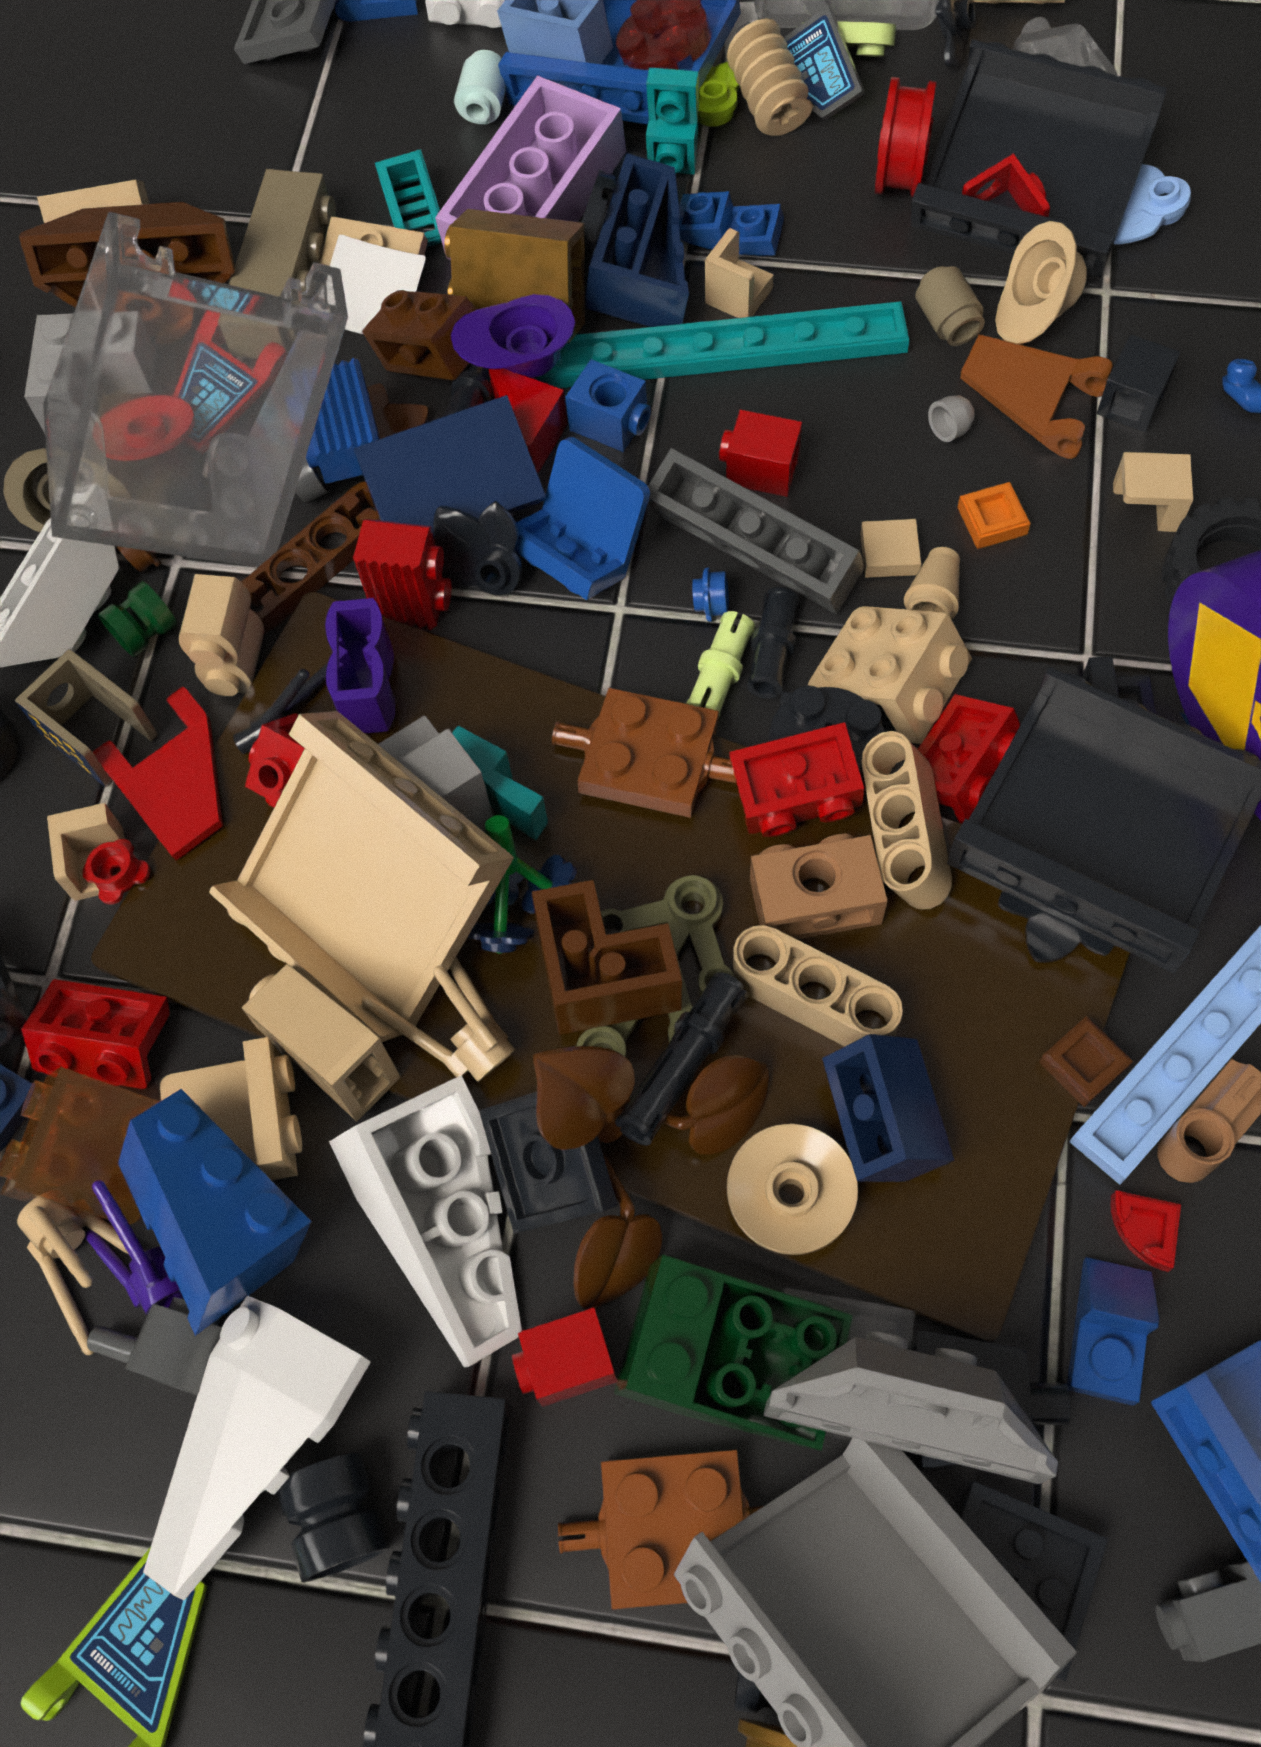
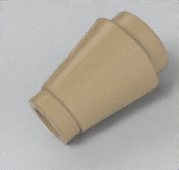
(936, 584)

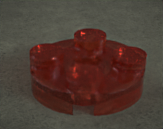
(663, 33)

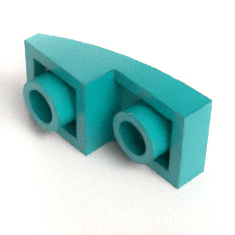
(673, 118)

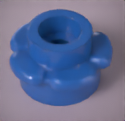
(711, 594)

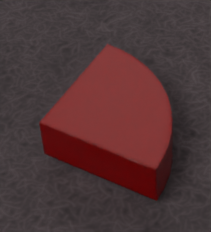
(1147, 1227)

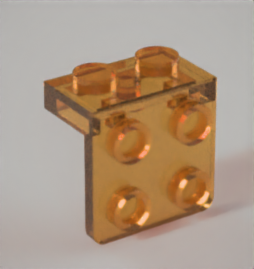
(72, 1142)

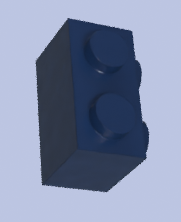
(887, 1109)

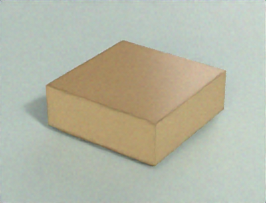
(890, 548)

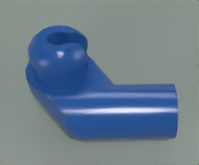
(1242, 386)

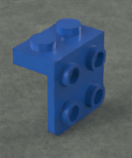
(586, 521)

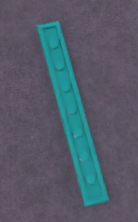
(738, 343)

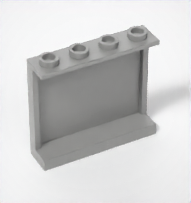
(873, 1611)

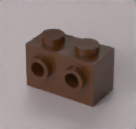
(415, 333)

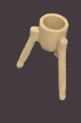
(479, 1043)
(56, 1233)

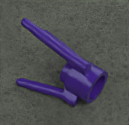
(148, 1280)

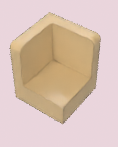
(732, 283)
(1157, 481)
(73, 838)

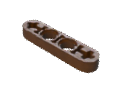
(306, 552)

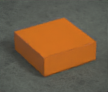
(993, 515)

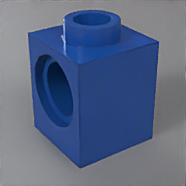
(607, 405)

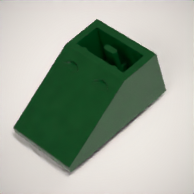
(722, 1347)

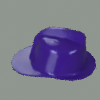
(515, 335)

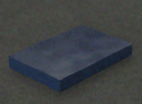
(452, 463)

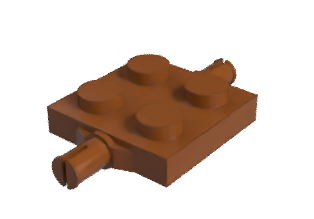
(647, 752)
(653, 1515)

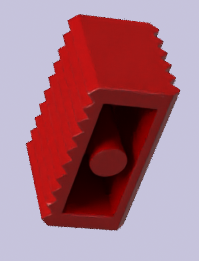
(403, 571)

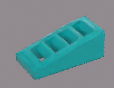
(402, 171)

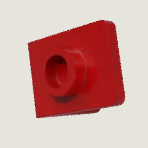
(1011, 176)

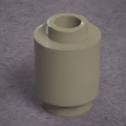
(950, 305)

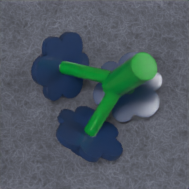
(555, 872)

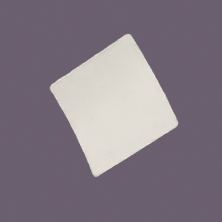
(371, 275)

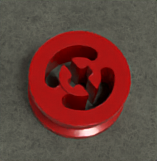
(905, 136)

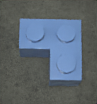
(557, 29)

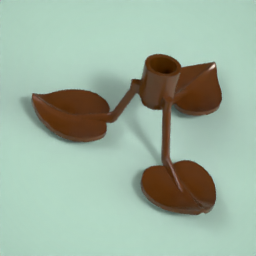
(582, 1096)

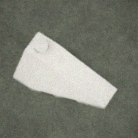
(433, 1203)

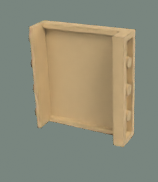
(363, 875)

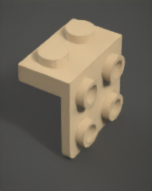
(897, 661)
(249, 1104)

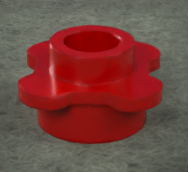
(105, 861)

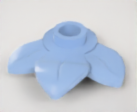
(1152, 204)

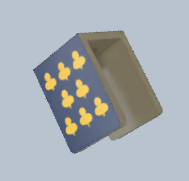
(83, 683)

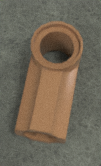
(1216, 1120)

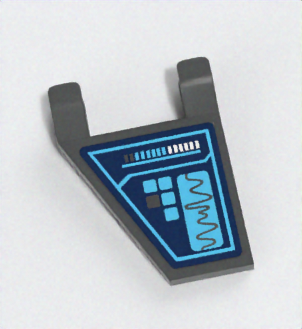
(824, 60)

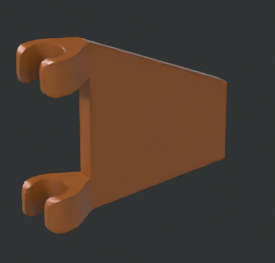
(1030, 386)

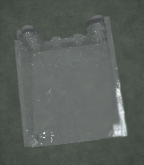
(185, 404)

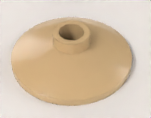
(796, 1157)

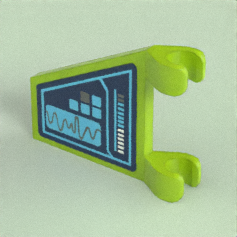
(127, 1658)

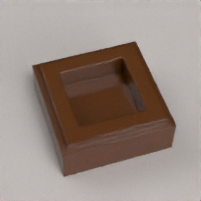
(1085, 1061)

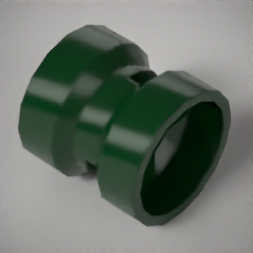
(148, 612)

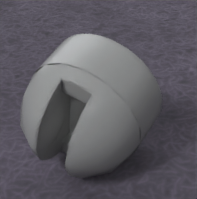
(951, 417)

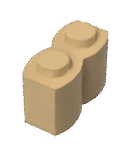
(221, 634)

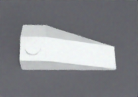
(257, 1404)

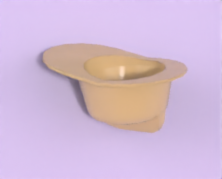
(1041, 283)

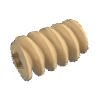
(769, 78)

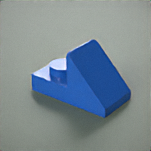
(1111, 1331)

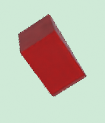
(538, 410)

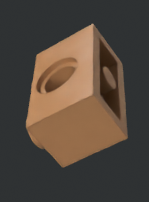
(843, 862)

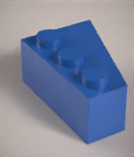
(209, 1207)

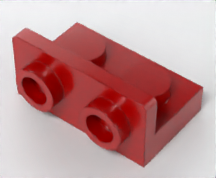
(967, 749)
(798, 780)
(95, 1032)

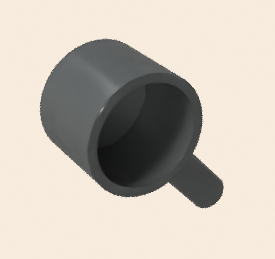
(164, 1349)

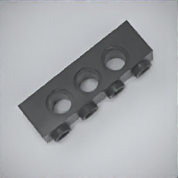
(755, 531)

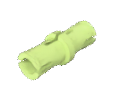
(721, 663)

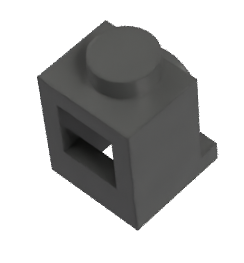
(1213, 1614)

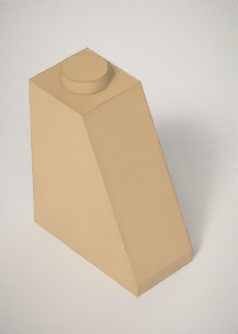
(322, 1040)

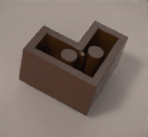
(602, 976)

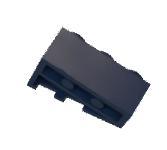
(639, 249)

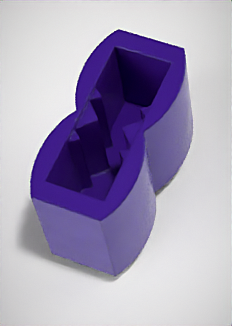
(360, 664)

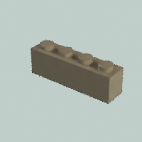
(284, 231)

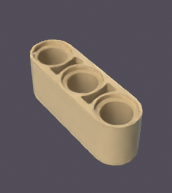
(920, 841)
(802, 964)

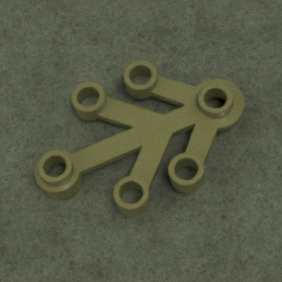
(681, 926)

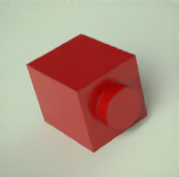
(762, 452)
(564, 1358)

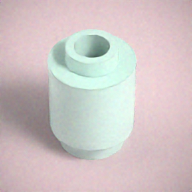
(480, 88)

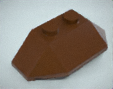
(64, 248)

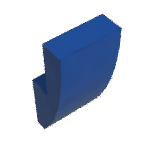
(709, 216)

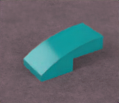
(508, 798)

